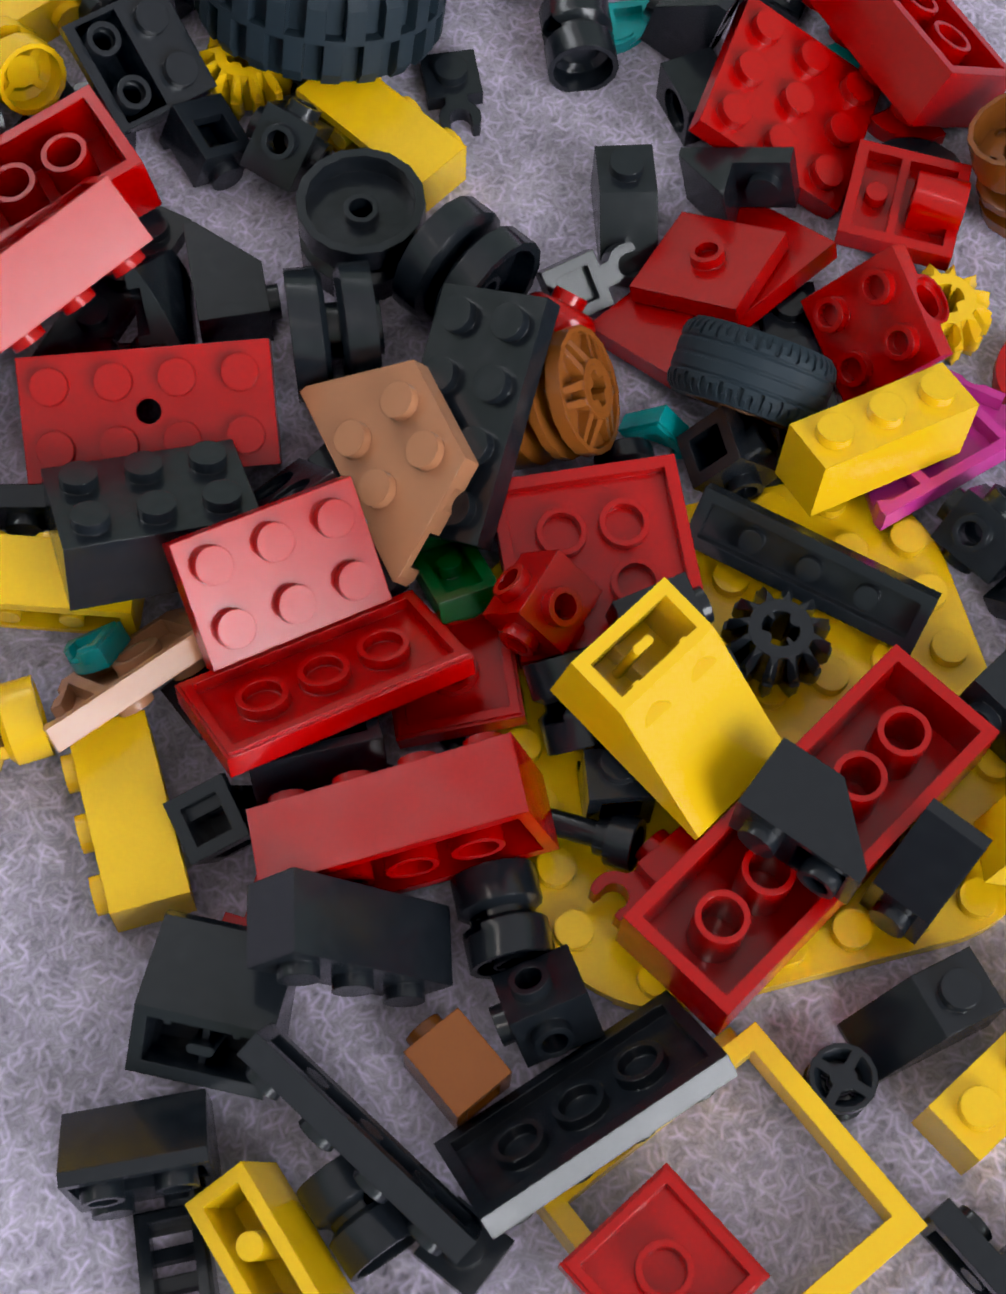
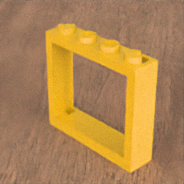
(899, 1217)

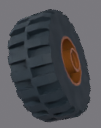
(326, 37)

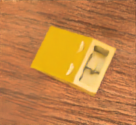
(671, 707)

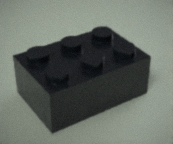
(119, 511)

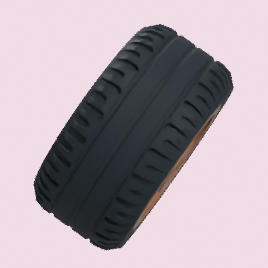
(750, 372)

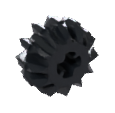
(801, 638)

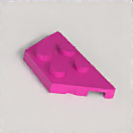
(981, 451)

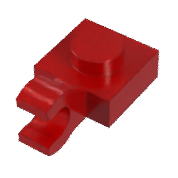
(654, 859)

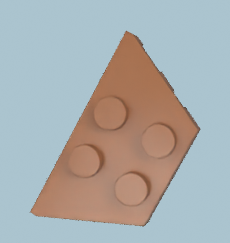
(401, 452)
(152, 657)

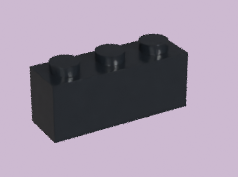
(348, 937)

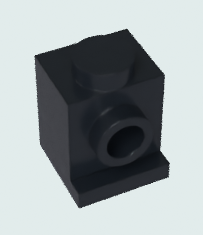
(206, 141)
(606, 781)
(212, 819)

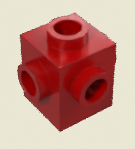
(541, 603)

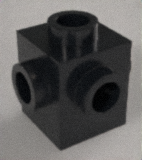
(286, 141)
(730, 453)
(974, 531)
(544, 1007)

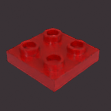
(906, 201)
(879, 322)

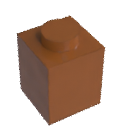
(455, 1066)

